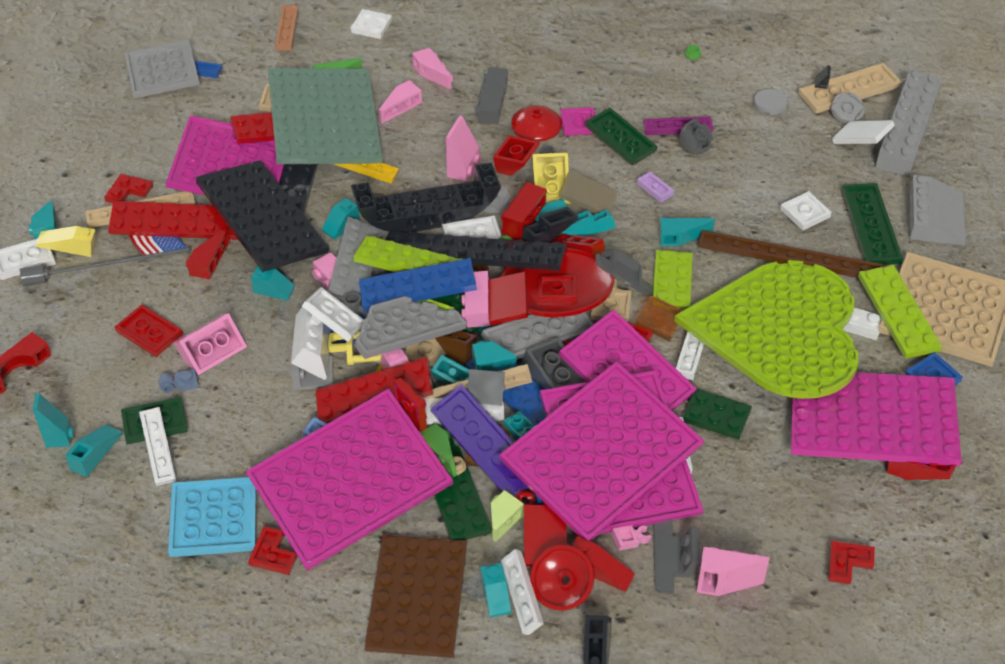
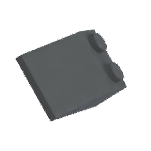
(548, 367)

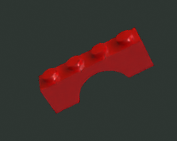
(28, 351)

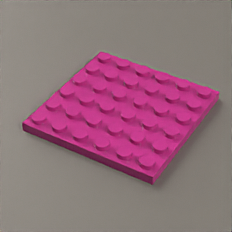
(212, 147)

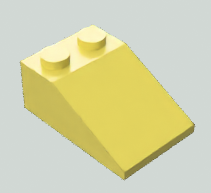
(550, 173)

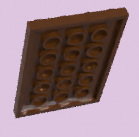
(416, 596)

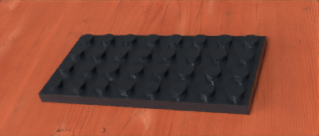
(262, 215)

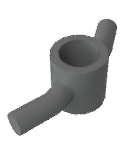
(352, 301)

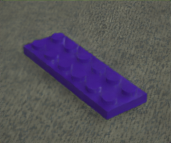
(478, 437)

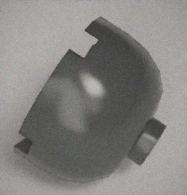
(696, 137)

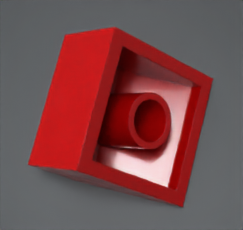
(514, 154)

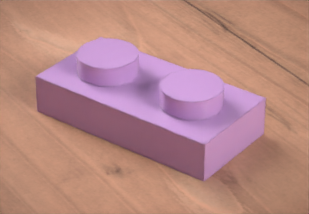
(655, 187)

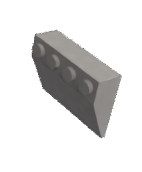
(936, 211)

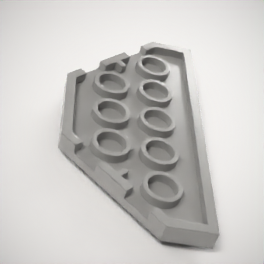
(404, 323)

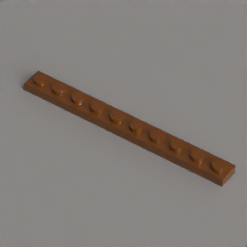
(782, 253)

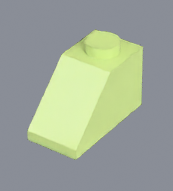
(505, 512)

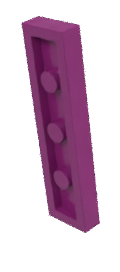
(670, 126)

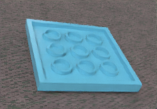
(212, 517)

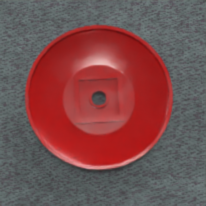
(566, 292)

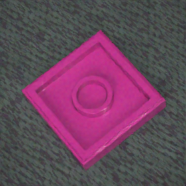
(574, 120)

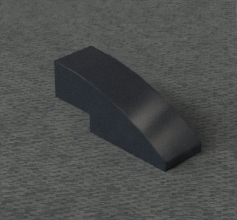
(549, 225)

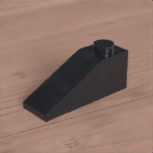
(597, 639)

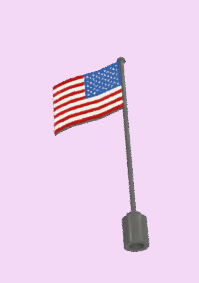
(146, 245)

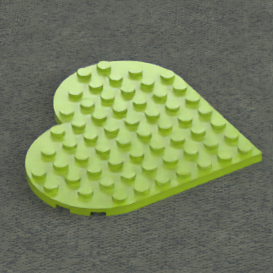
(781, 328)

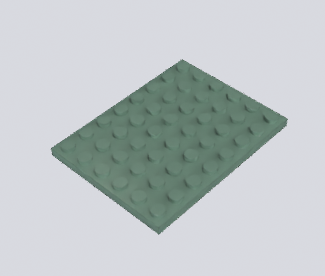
(323, 116)

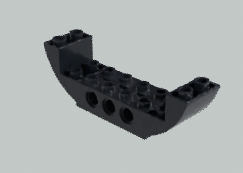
(428, 207)

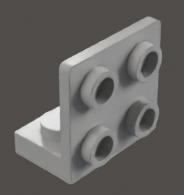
(304, 380)

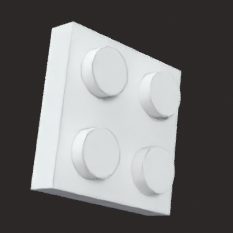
(371, 24)
(805, 210)

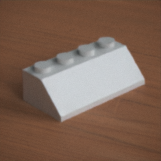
(310, 344)

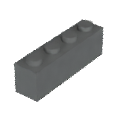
(492, 95)

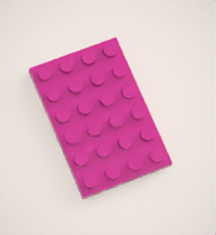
(618, 341)

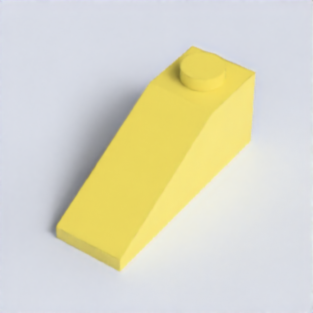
(71, 240)

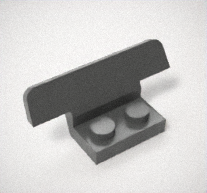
(624, 270)
(674, 555)

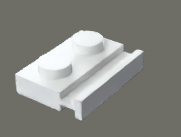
(864, 324)

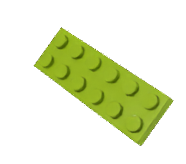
(396, 256)
(899, 311)

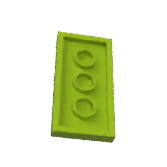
(673, 278)

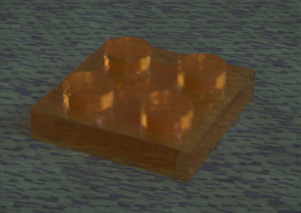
(659, 318)

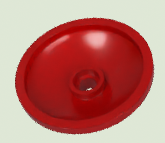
(536, 123)
(552, 568)

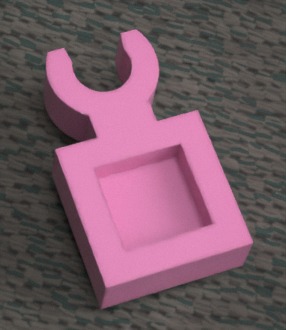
(628, 538)

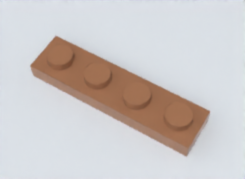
(286, 28)

